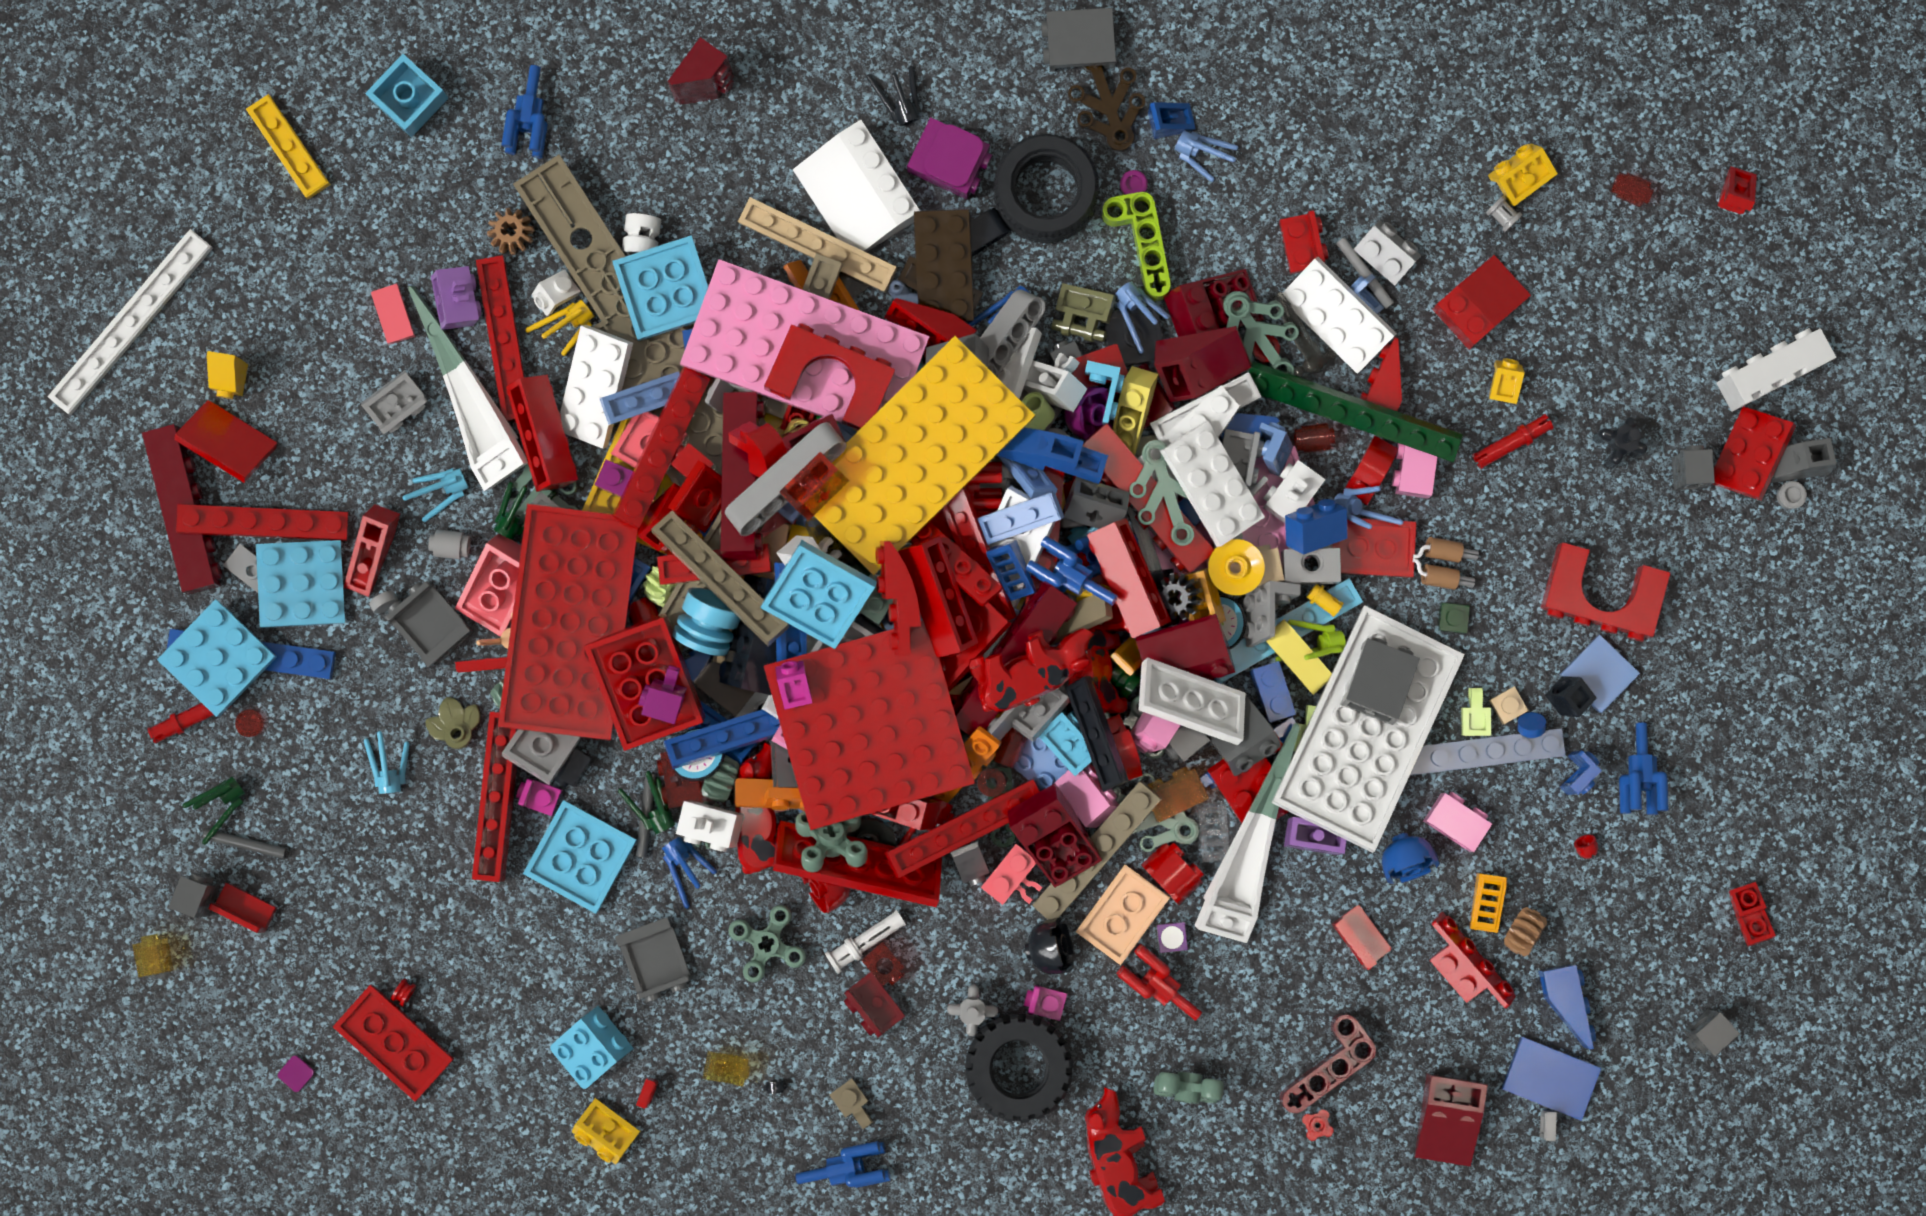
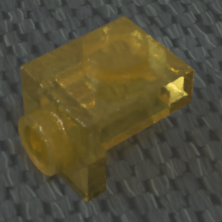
(726, 1068)

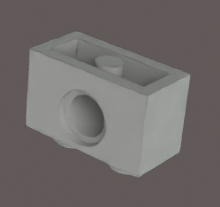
(1328, 566)

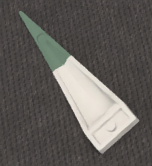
(485, 431)
(1236, 889)

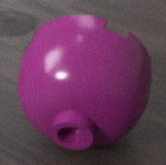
(1088, 413)

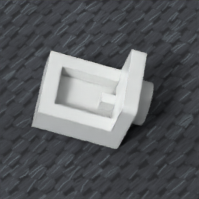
(554, 292)

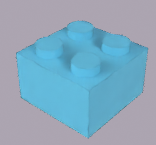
(407, 95)

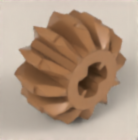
(518, 224)
(1525, 931)

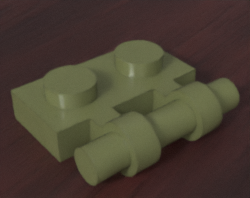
(1086, 304)

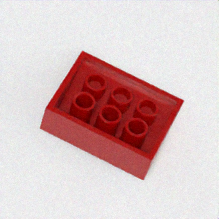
(629, 662)

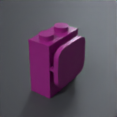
(950, 158)

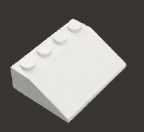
(857, 189)

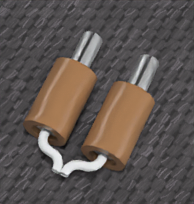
(1443, 576)

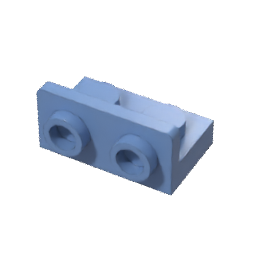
(1276, 448)

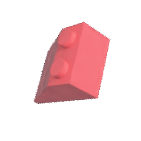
(492, 585)

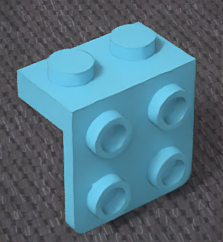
(591, 1047)

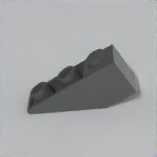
(1806, 460)

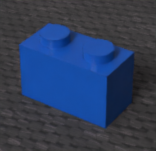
(1316, 526)
(1272, 692)

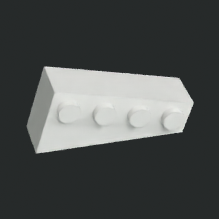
(1775, 369)
(1216, 408)

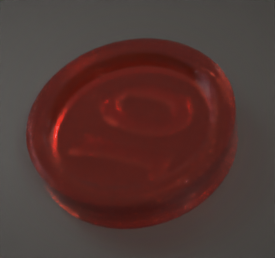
(249, 723)

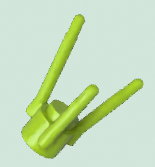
(1329, 642)

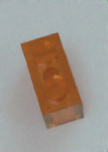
(1178, 793)

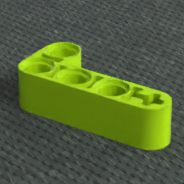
(1143, 246)

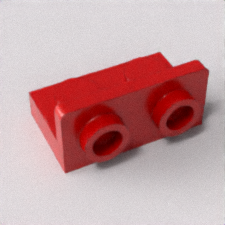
(1302, 241)

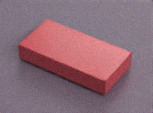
(392, 314)

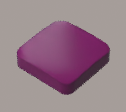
(296, 1073)

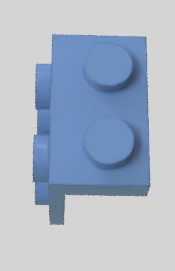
(1040, 764)

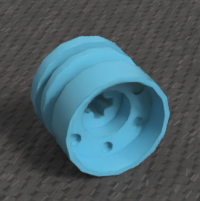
(706, 623)

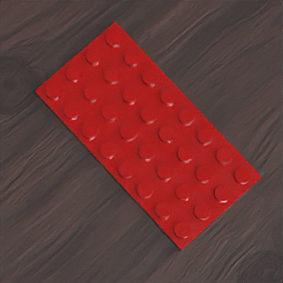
(567, 595)

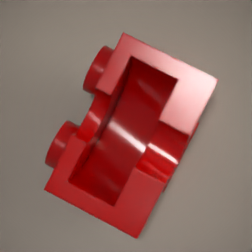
(1173, 872)

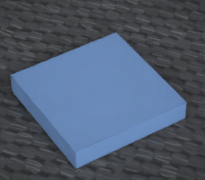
(1602, 671)

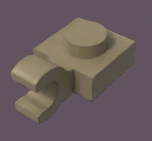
(850, 1100)

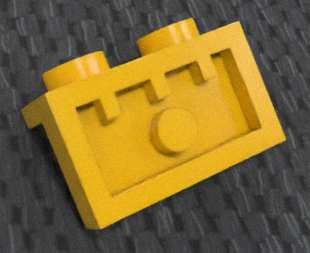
(1523, 173)
(604, 1132)

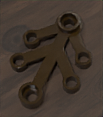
(1109, 106)

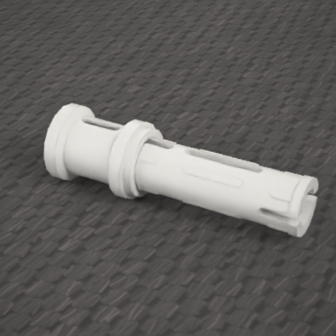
(853, 949)

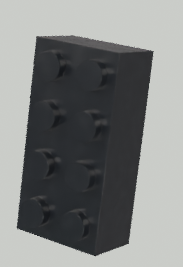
(747, 652)

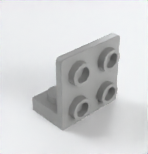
(1261, 607)

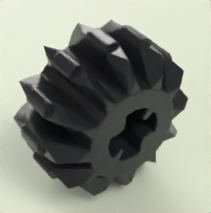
(1188, 599)

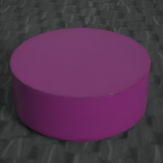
(1133, 182)

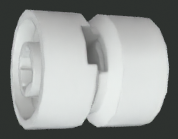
(637, 224)

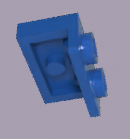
(1582, 779)

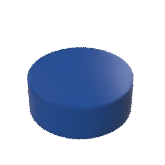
(1531, 725)

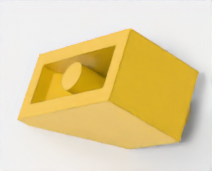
(226, 374)

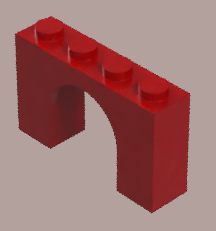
(804, 348)
(1565, 596)

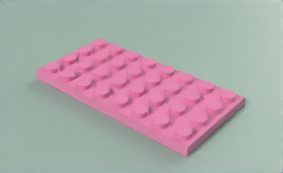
(748, 320)

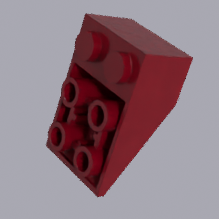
(1199, 304)
(1199, 362)
(1053, 835)
(1450, 1119)

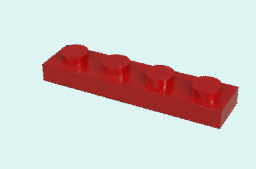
(674, 571)

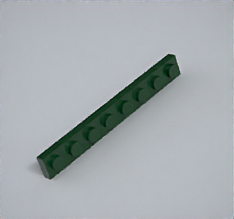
(1356, 412)

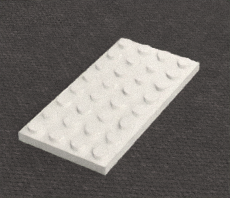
(1354, 765)

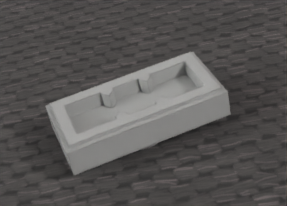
(244, 566)

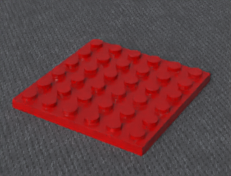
(874, 729)

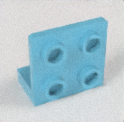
(1099, 374)
(1067, 742)

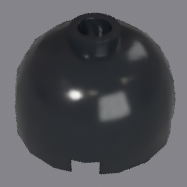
(1050, 946)

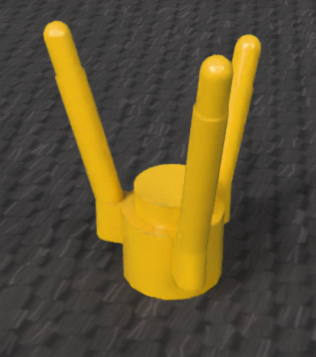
(575, 313)

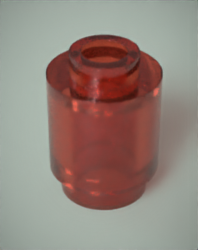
(1632, 189)
(1314, 438)
(1011, 748)
(991, 773)

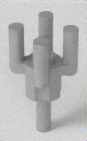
(972, 1010)

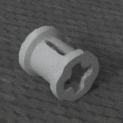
(1504, 213)

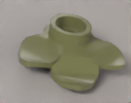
(452, 719)

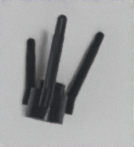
(905, 110)

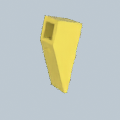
(1134, 406)

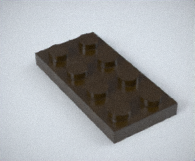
(945, 261)

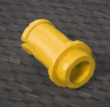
(1324, 600)

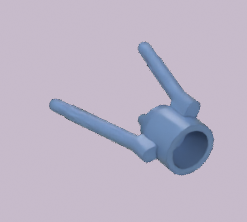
(1191, 143)
(1132, 298)
(1354, 506)

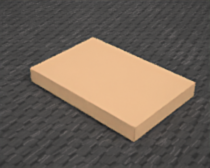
(1122, 914)

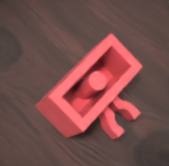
(1010, 874)

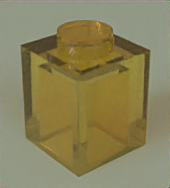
(152, 956)

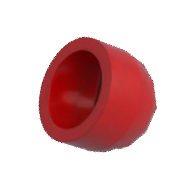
(1586, 846)

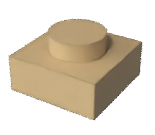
(1508, 705)

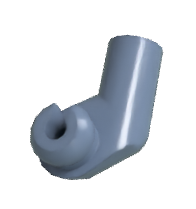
(899, 290)

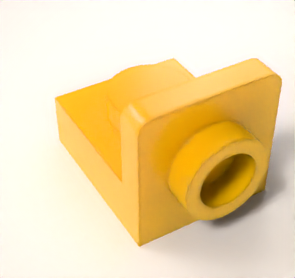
(1506, 381)

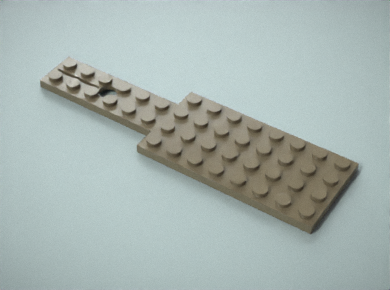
(598, 281)

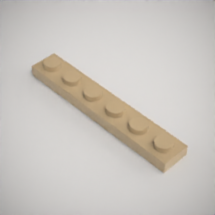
(812, 241)

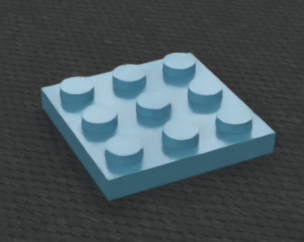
(662, 287)
(300, 583)
(818, 594)
(217, 658)
(580, 856)

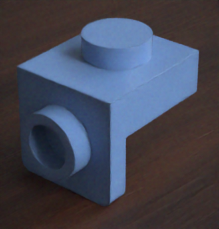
(1359, 288)

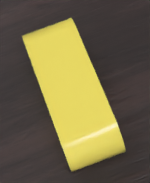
(1291, 650)

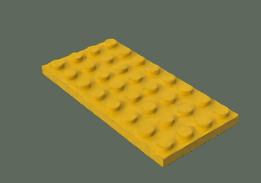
(920, 452)

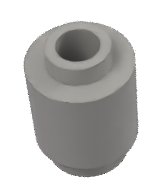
(449, 544)

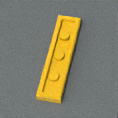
(288, 146)

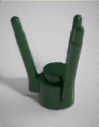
(508, 523)
(228, 792)
(660, 817)

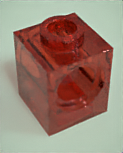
(879, 952)

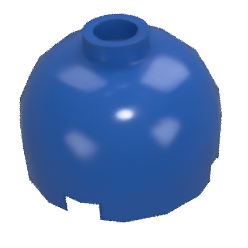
(1408, 858)

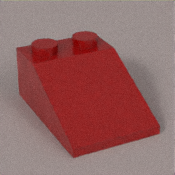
(1481, 302)

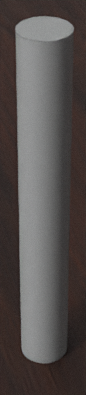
(1364, 271)

